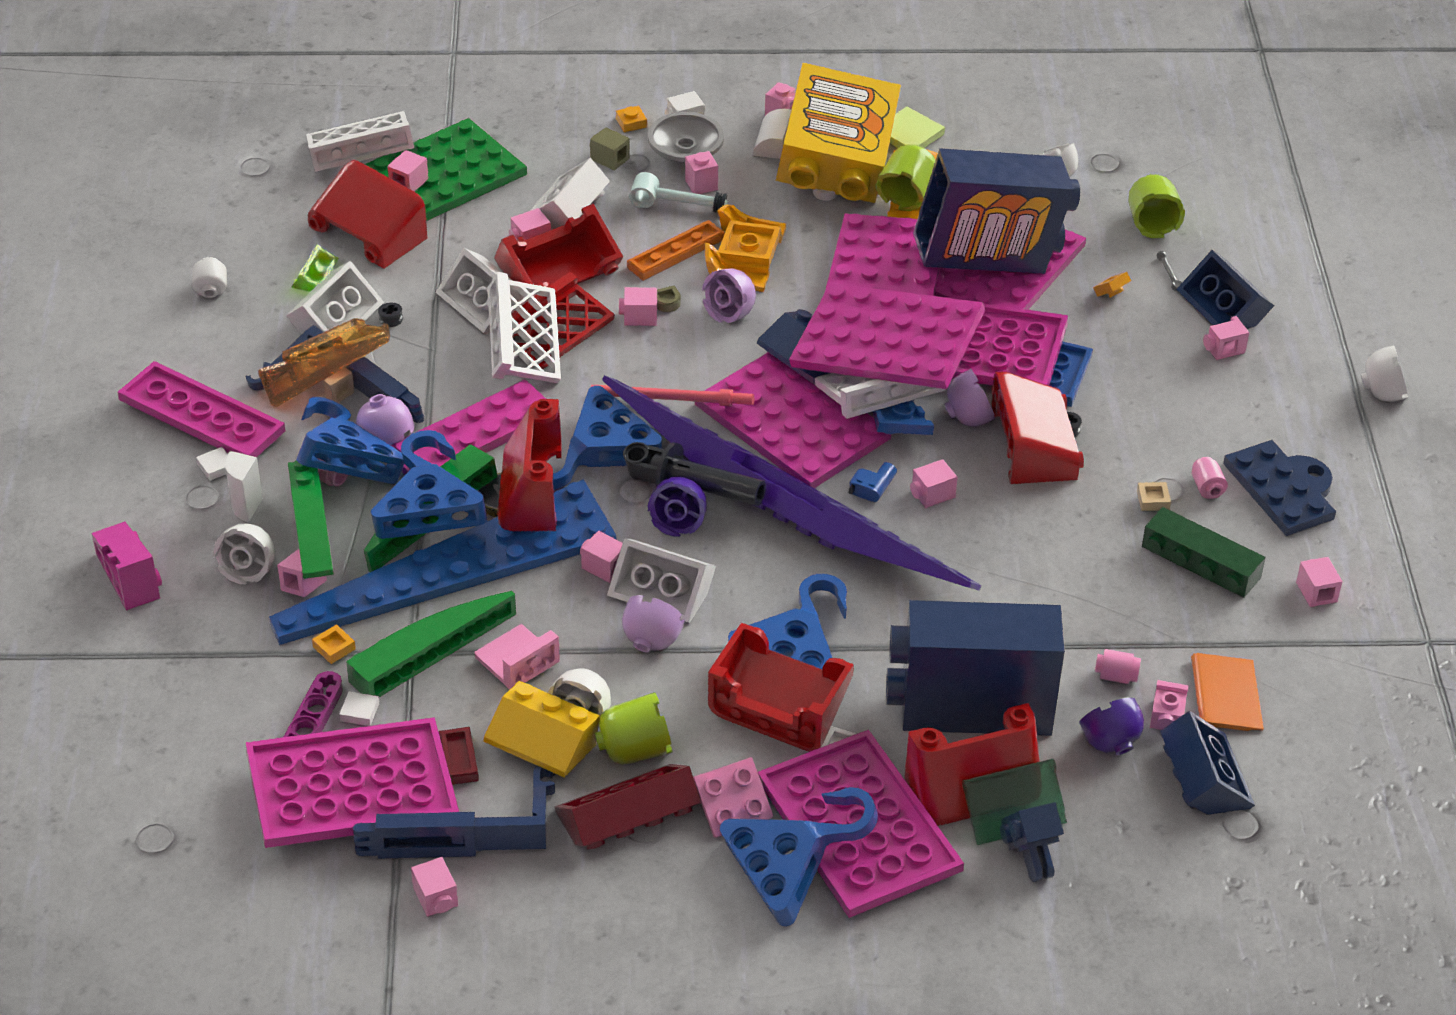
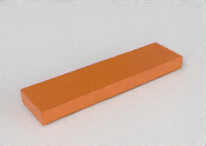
(675, 250)

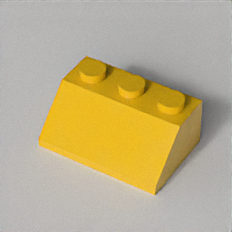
(542, 729)

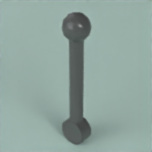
(1161, 256)

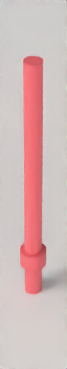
(724, 397)

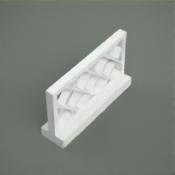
(360, 141)
(501, 330)
(866, 395)

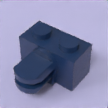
(1031, 833)

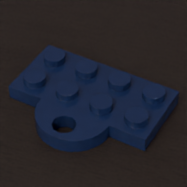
(1284, 485)

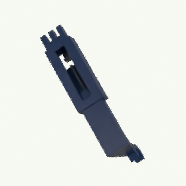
(366, 378)
(455, 832)

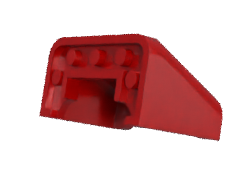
(373, 210)
(578, 247)
(1035, 430)
(526, 477)
(776, 691)
(938, 767)

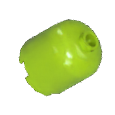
(906, 177)
(1155, 206)
(634, 731)

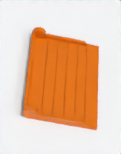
(1227, 692)

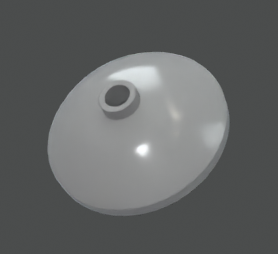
(685, 135)

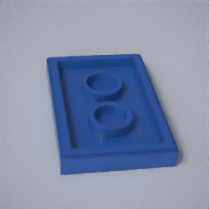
(1070, 369)

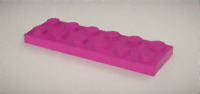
(201, 411)
(481, 424)

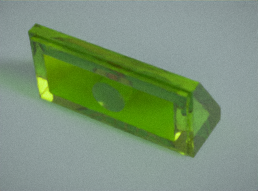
(315, 269)

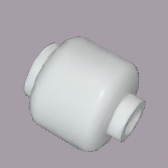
(209, 277)

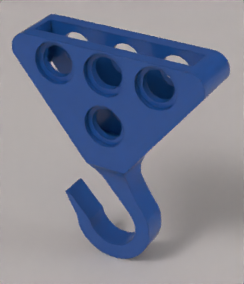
(603, 435)
(347, 443)
(423, 484)
(799, 631)
(794, 871)

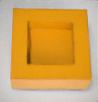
(631, 118)
(1112, 285)
(333, 644)

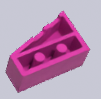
(127, 565)

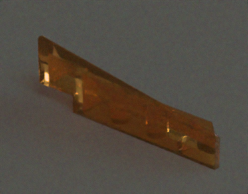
(320, 358)

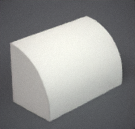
(772, 134)
(243, 484)

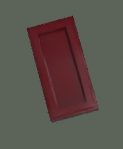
(459, 755)

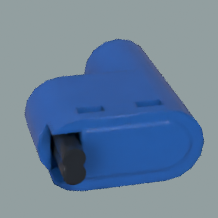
(871, 484)

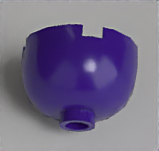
(677, 506)
(1114, 727)

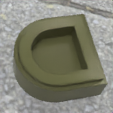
(668, 299)

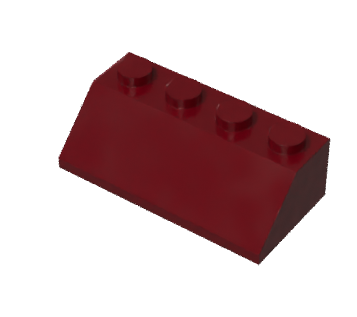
(628, 805)

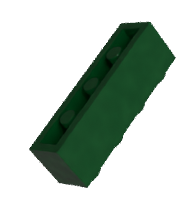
(1203, 552)

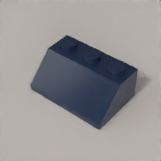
(1224, 292)
(783, 338)
(1205, 766)

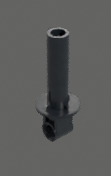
(659, 464)

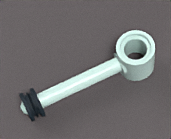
(646, 190)

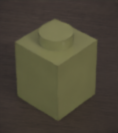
(609, 148)

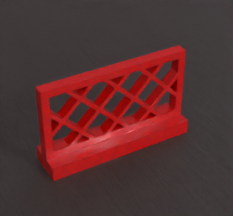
(565, 289)

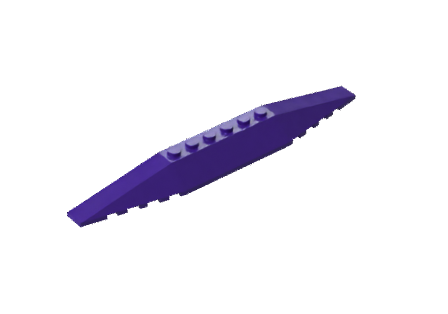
(786, 494)

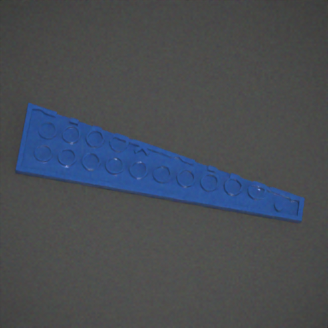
(448, 567)

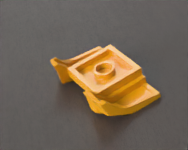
(746, 245)

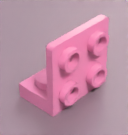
(519, 655)
(732, 794)

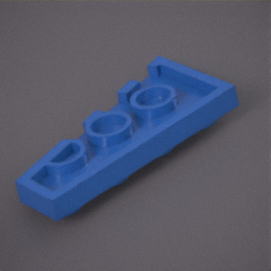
(904, 419)

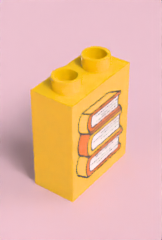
(838, 132)

